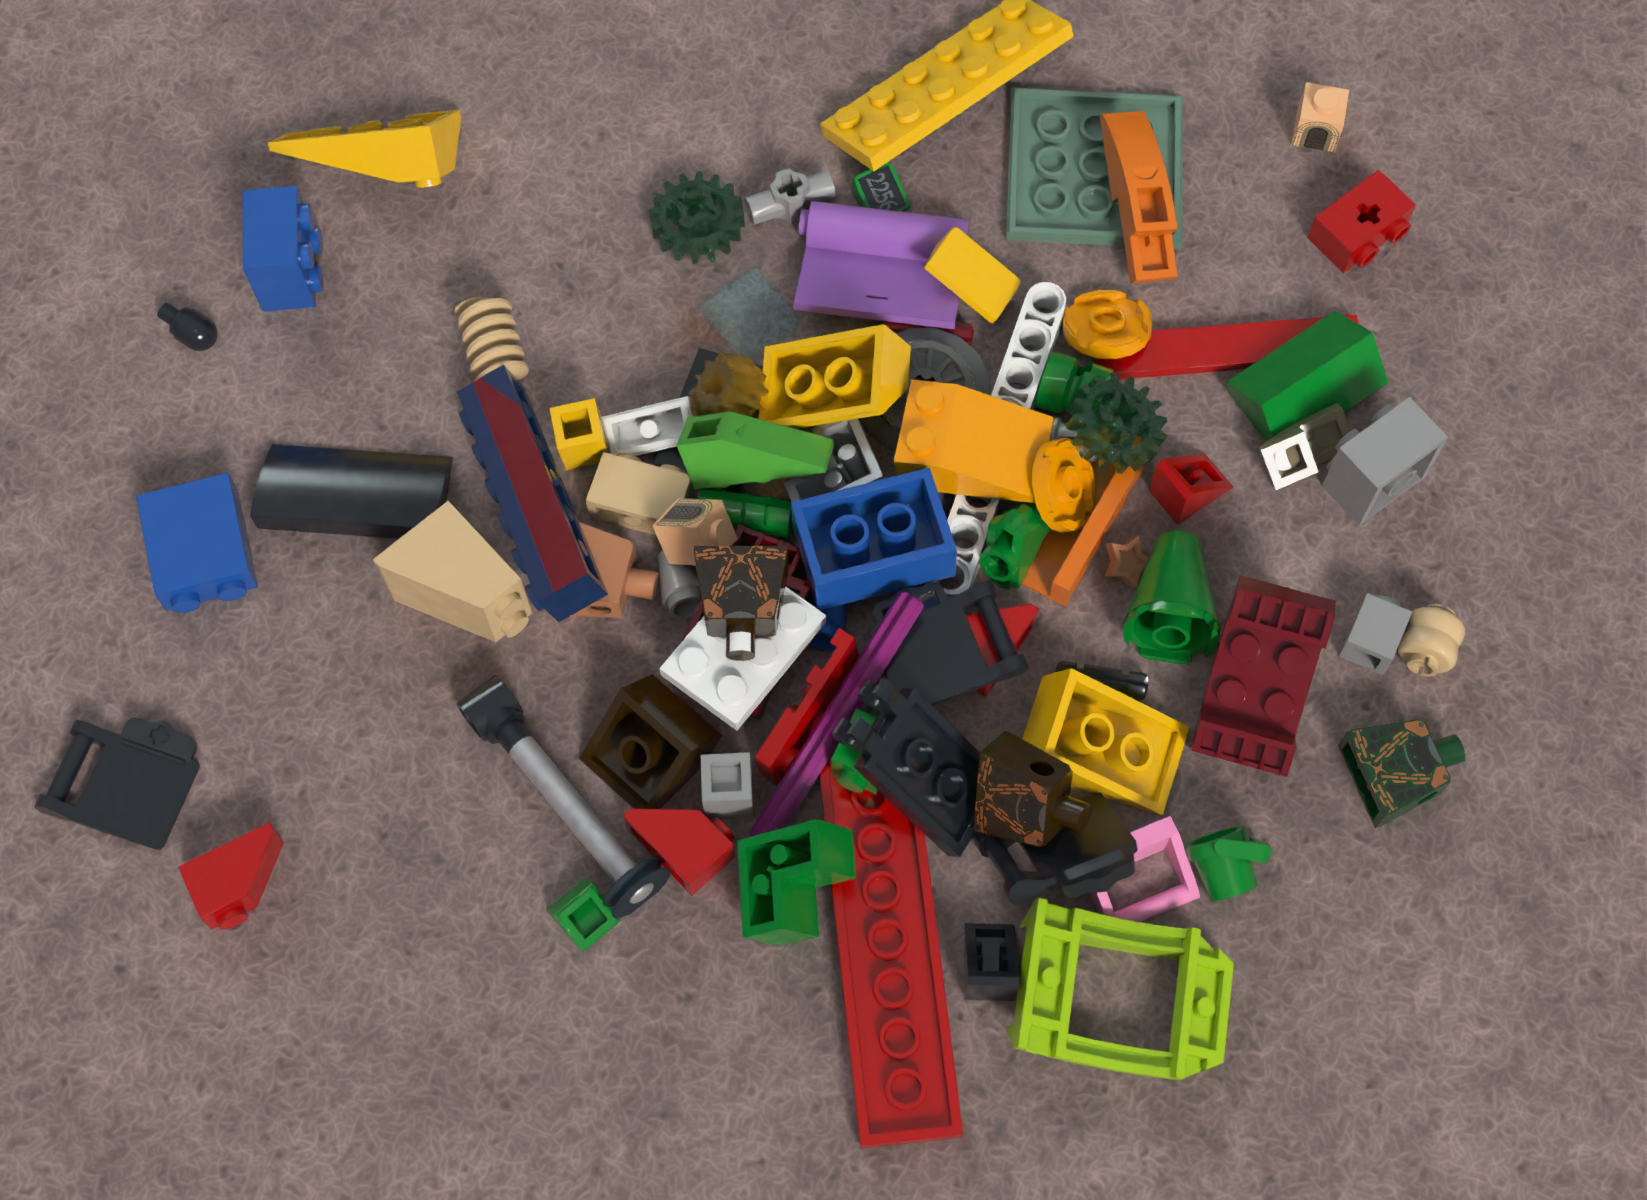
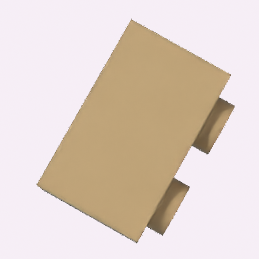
(635, 492)

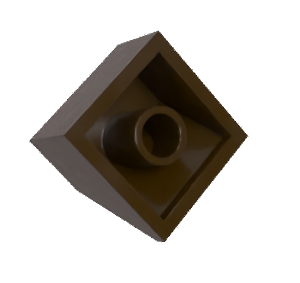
(648, 744)

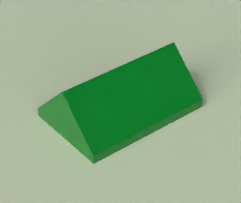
(1310, 372)

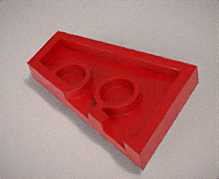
(799, 721)

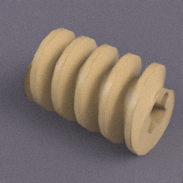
(490, 336)

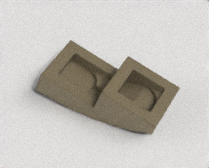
(1303, 446)

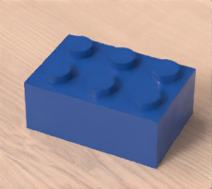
(874, 538)

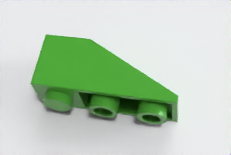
(744, 449)

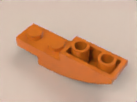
(1143, 194)

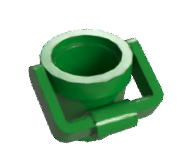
(1225, 861)

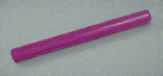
(821, 742)

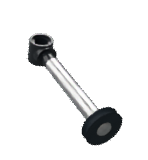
(499, 719)

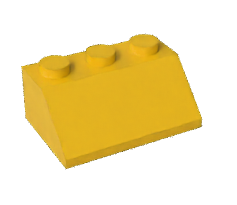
(834, 377)

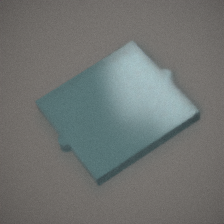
(750, 315)

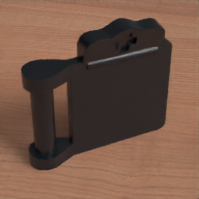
(940, 648)
(134, 784)
(1073, 859)

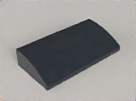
(348, 490)

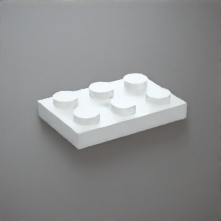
(737, 687)

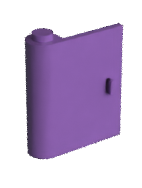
(873, 265)

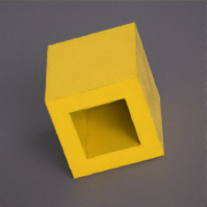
(579, 433)

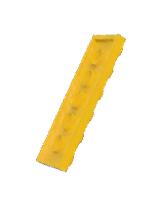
(945, 81)

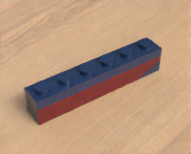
(531, 495)

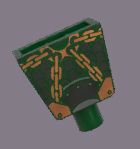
(1398, 766)

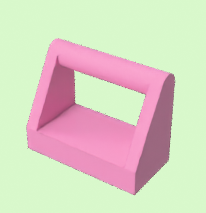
(1150, 840)

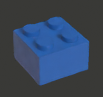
(281, 248)

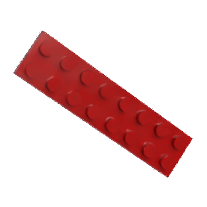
(891, 975)

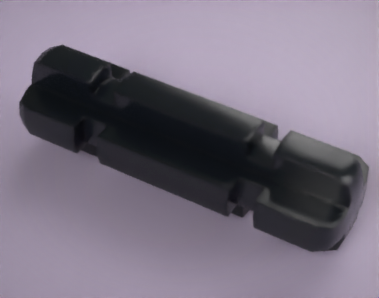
(1133, 685)

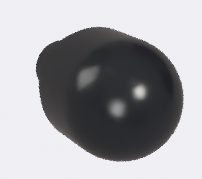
(189, 327)

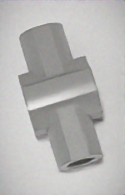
(777, 204)

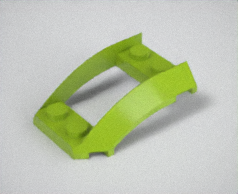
(1049, 981)

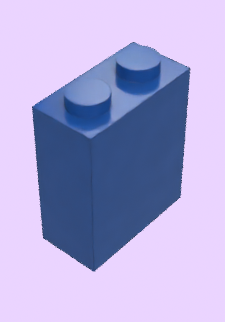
(197, 543)

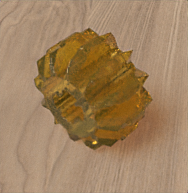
(729, 385)

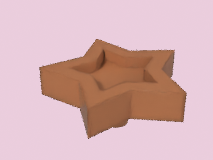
(1126, 561)

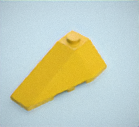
(407, 151)

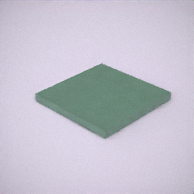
(1061, 168)

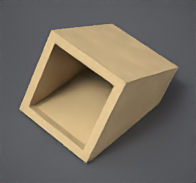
(455, 577)

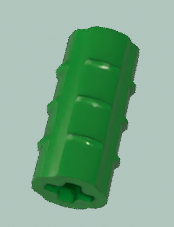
(755, 512)

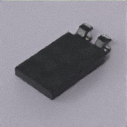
(916, 762)

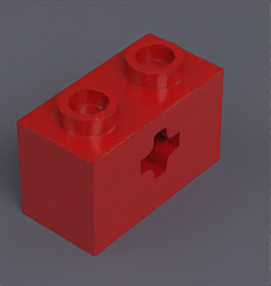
(1361, 222)

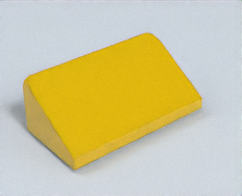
(972, 274)

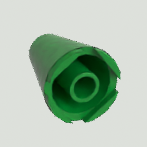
(1173, 603)

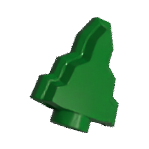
(1013, 544)

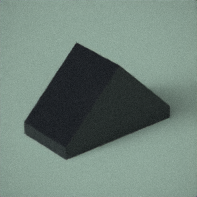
(990, 962)

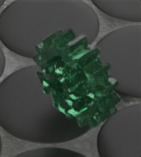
(699, 220)
(1116, 423)

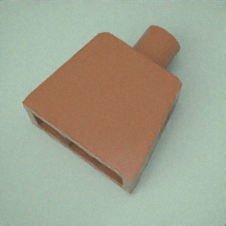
(616, 564)

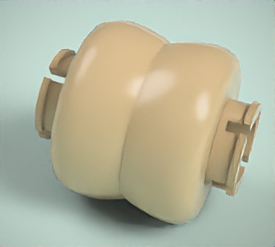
(1431, 640)

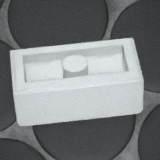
(647, 427)

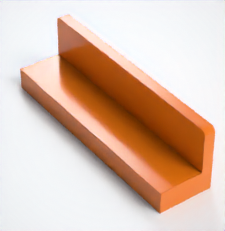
(1068, 554)

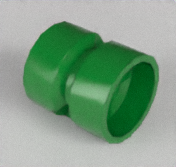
(1062, 381)

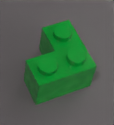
(782, 875)

